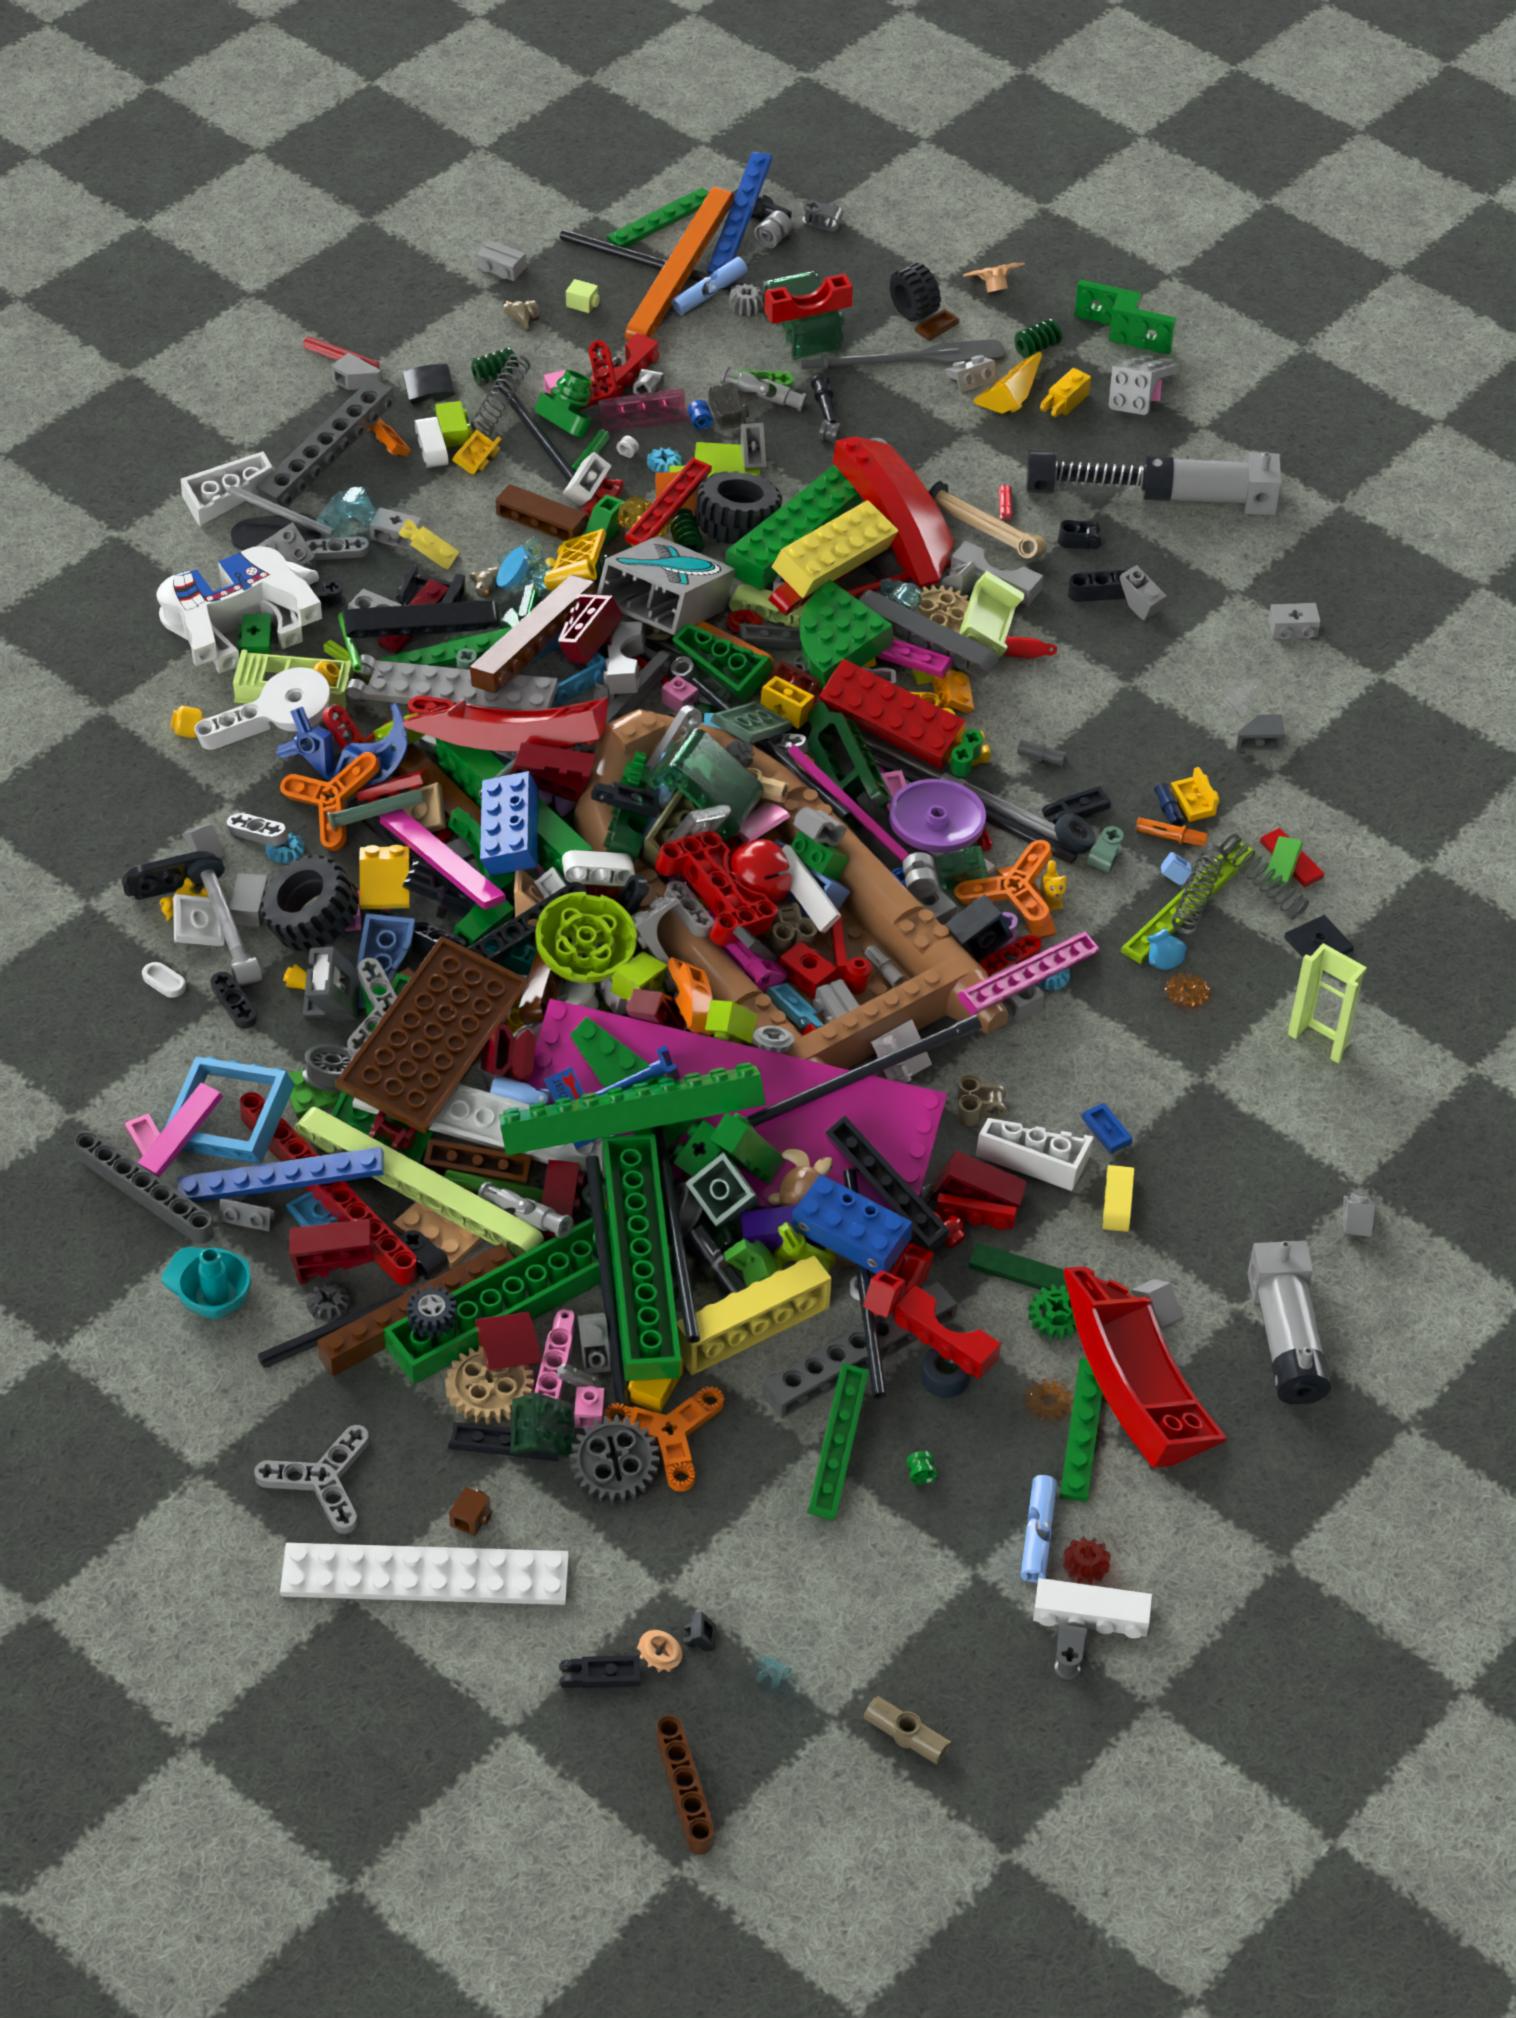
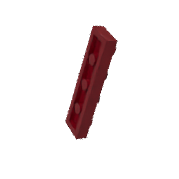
(430, 594)

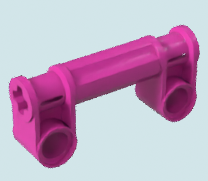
(762, 971)

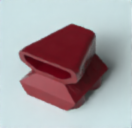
(509, 1055)

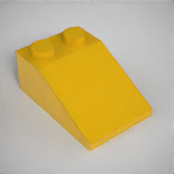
(382, 877)

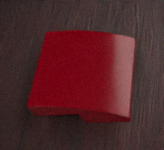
(508, 1341)

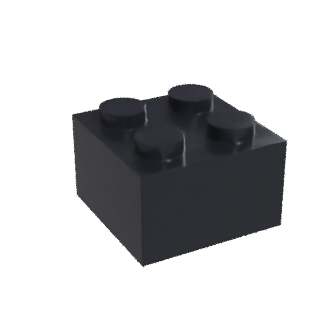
(980, 928)

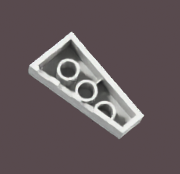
(208, 490)
(1034, 1152)

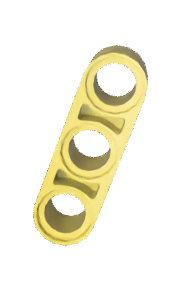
(1118, 1198)

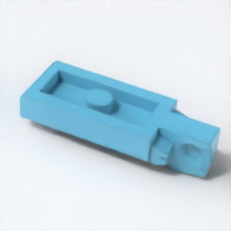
(793, 1005)

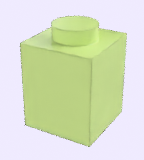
(582, 296)

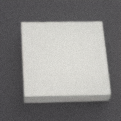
(196, 921)

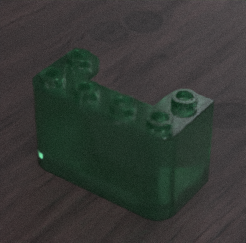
(812, 333)
(709, 778)

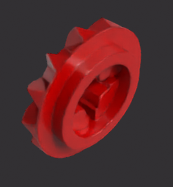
(737, 617)

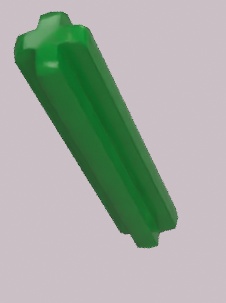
(594, 446)

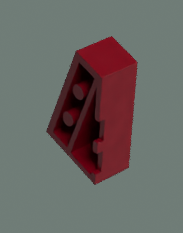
(589, 626)
(555, 769)
(655, 1008)
(978, 1181)
(562, 1190)
(330, 1246)

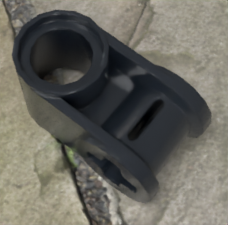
(1078, 533)
(325, 592)
(429, 1258)

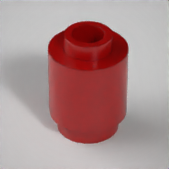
(857, 975)

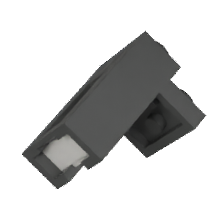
(331, 986)

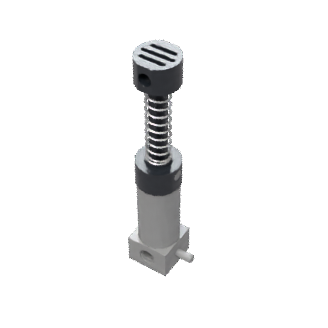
(1170, 478)

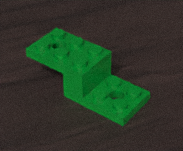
(1126, 320)

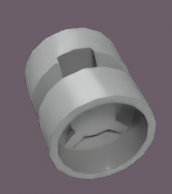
(773, 229)
(920, 875)

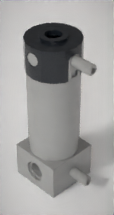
(1280, 1282)

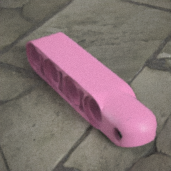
(555, 1355)

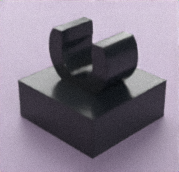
(702, 1632)

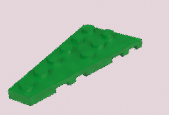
(614, 1062)

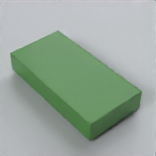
(1284, 859)

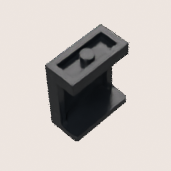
(414, 583)

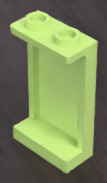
(990, 612)

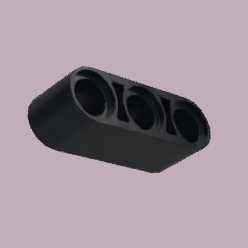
(1096, 586)
(427, 935)

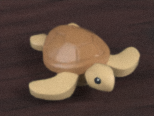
(799, 1179)

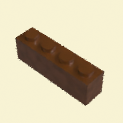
(540, 513)
(478, 1161)

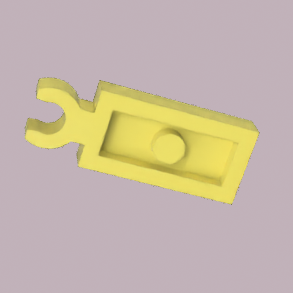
(429, 544)

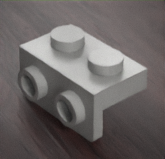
(973, 373)

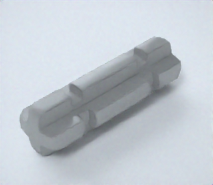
(576, 1377)

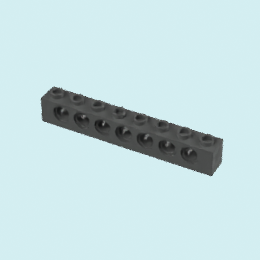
(327, 443)
(844, 1349)

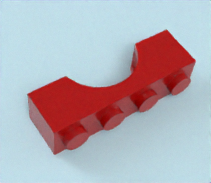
(832, 295)
(639, 354)
(889, 1288)
(971, 1351)

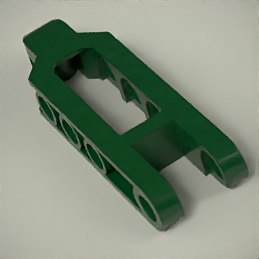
(866, 772)

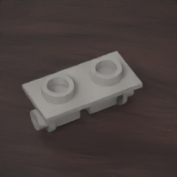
(245, 1214)

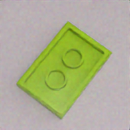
(723, 457)

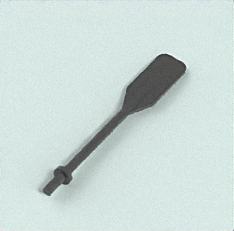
(941, 353)

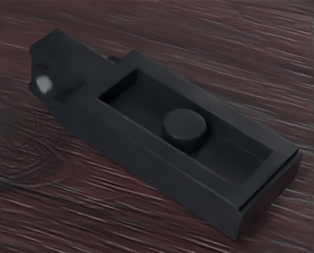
(627, 798)

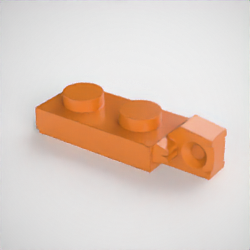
(390, 438)

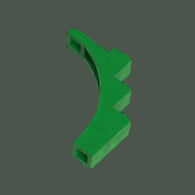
(478, 921)

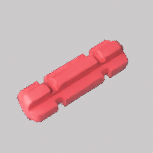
(1005, 502)

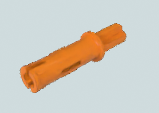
(1172, 832)

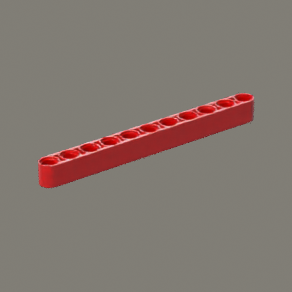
(336, 1197)

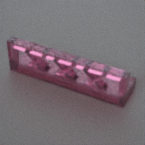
(642, 405)

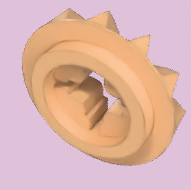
(654, 1640)

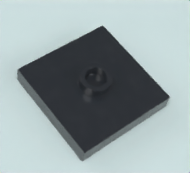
(1313, 934)

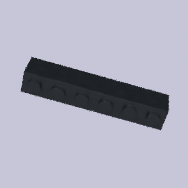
(887, 1183)

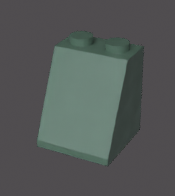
(722, 1190)

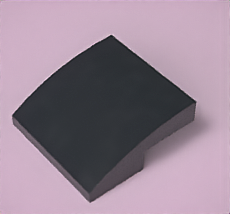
(429, 382)

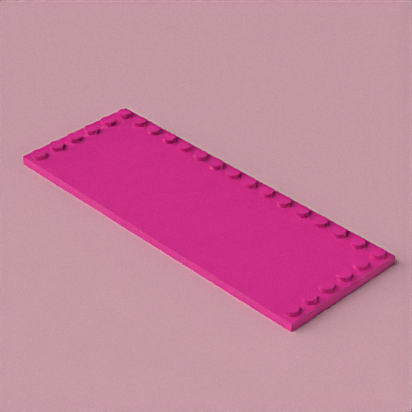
(890, 1114)

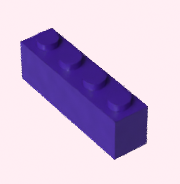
(764, 1225)

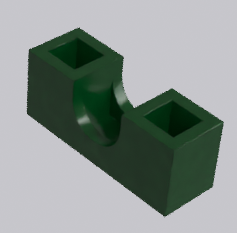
(625, 832)

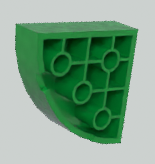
(840, 628)

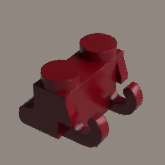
(390, 1131)

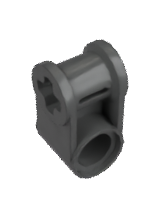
(823, 216)
(1069, 1650)

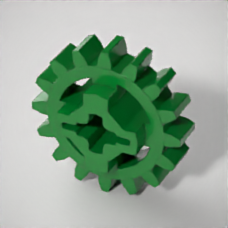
(636, 772)
(1057, 1312)

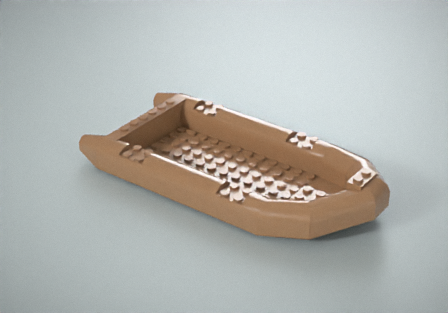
(874, 913)

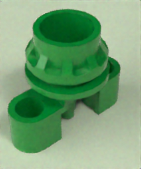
(564, 408)

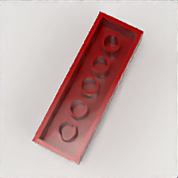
(893, 714)

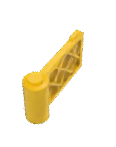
(576, 558)

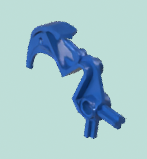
(321, 753)

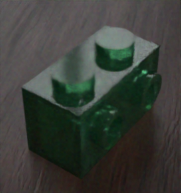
(960, 867)

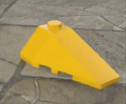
(1012, 388)

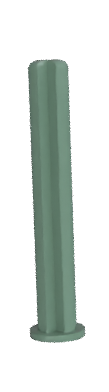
(374, 808)

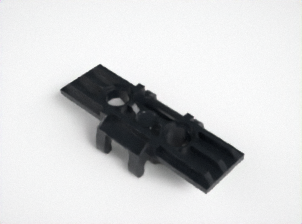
(451, 898)

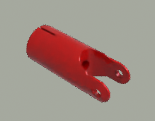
(1027, 647)

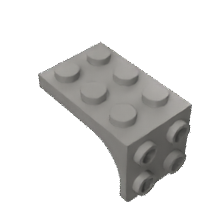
(1134, 382)
(647, 940)

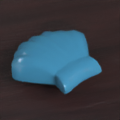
(1166, 950)

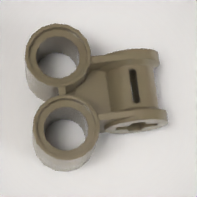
(791, 927)
(978, 1100)

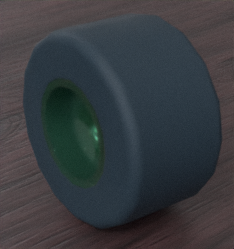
(942, 1375)

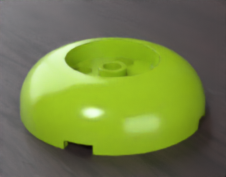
(587, 923)

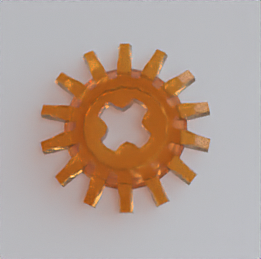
(1197, 992)
(1042, 1391)

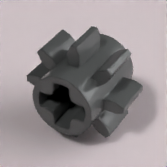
(741, 752)

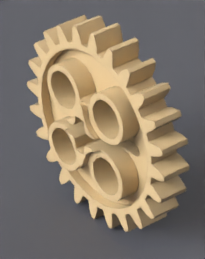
(944, 606)
(487, 1385)

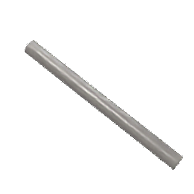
(277, 509)

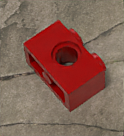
(807, 968)

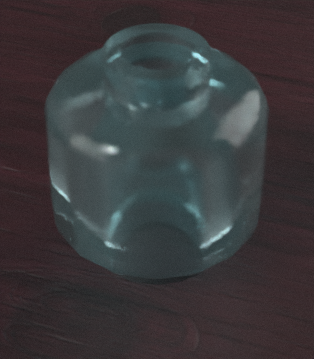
(907, 596)

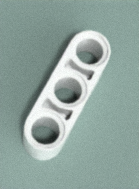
(431, 442)
(597, 867)

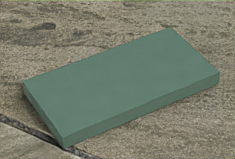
(751, 722)

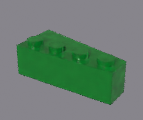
(728, 664)
(746, 1147)

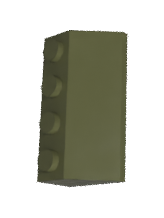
(664, 827)

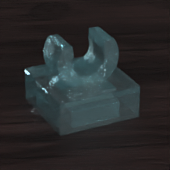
(773, 1668)

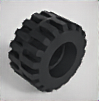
(914, 292)

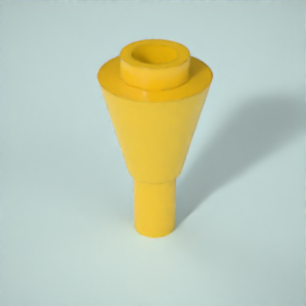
(295, 977)

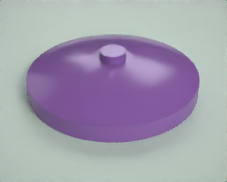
(937, 815)

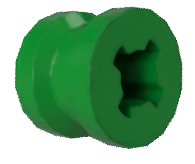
(921, 1467)

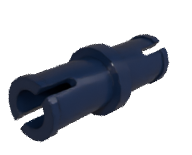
(1169, 804)

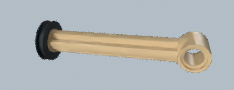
(987, 523)

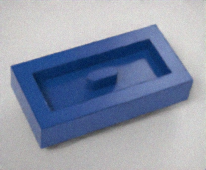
(1107, 1128)

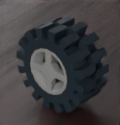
(442, 1311)

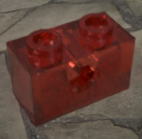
(797, 678)

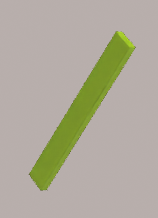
(1139, 947)

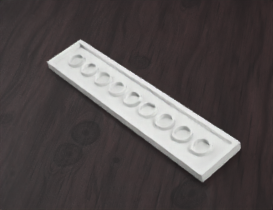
(475, 1118)
(424, 1573)

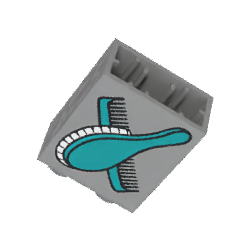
(666, 584)

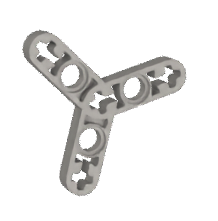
(377, 1001)
(331, 1483)

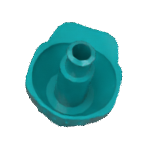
(208, 1280)

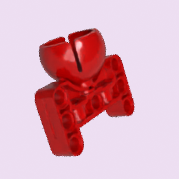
(730, 885)

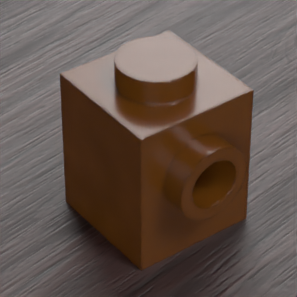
(470, 1511)

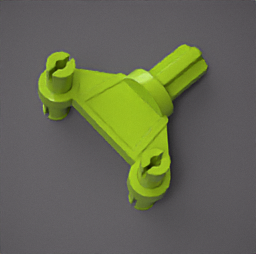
(796, 1248)

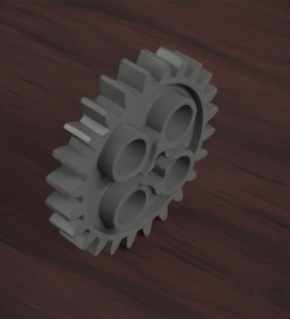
(639, 1454)

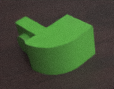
(753, 1260)

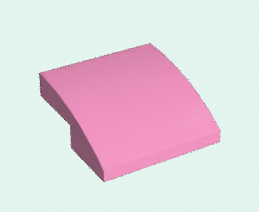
(761, 821)

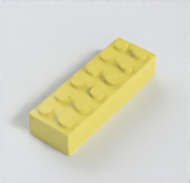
(835, 548)
(756, 1313)

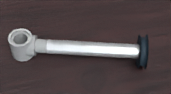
(243, 966)

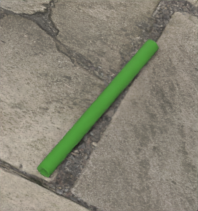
(351, 647)

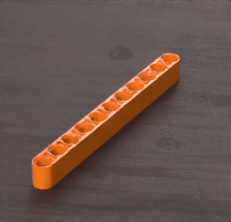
(680, 263)

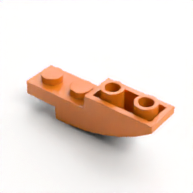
(693, 994)

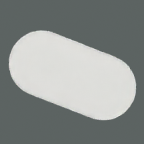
(164, 979)

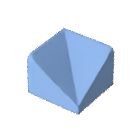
(1176, 868)

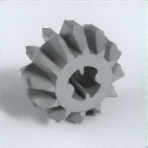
(746, 299)

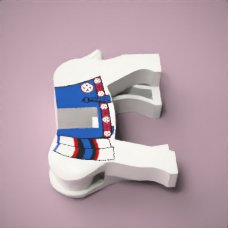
(250, 584)

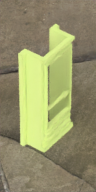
(252, 668)
(1307, 991)

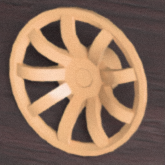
(995, 277)

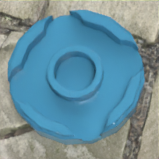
(513, 568)

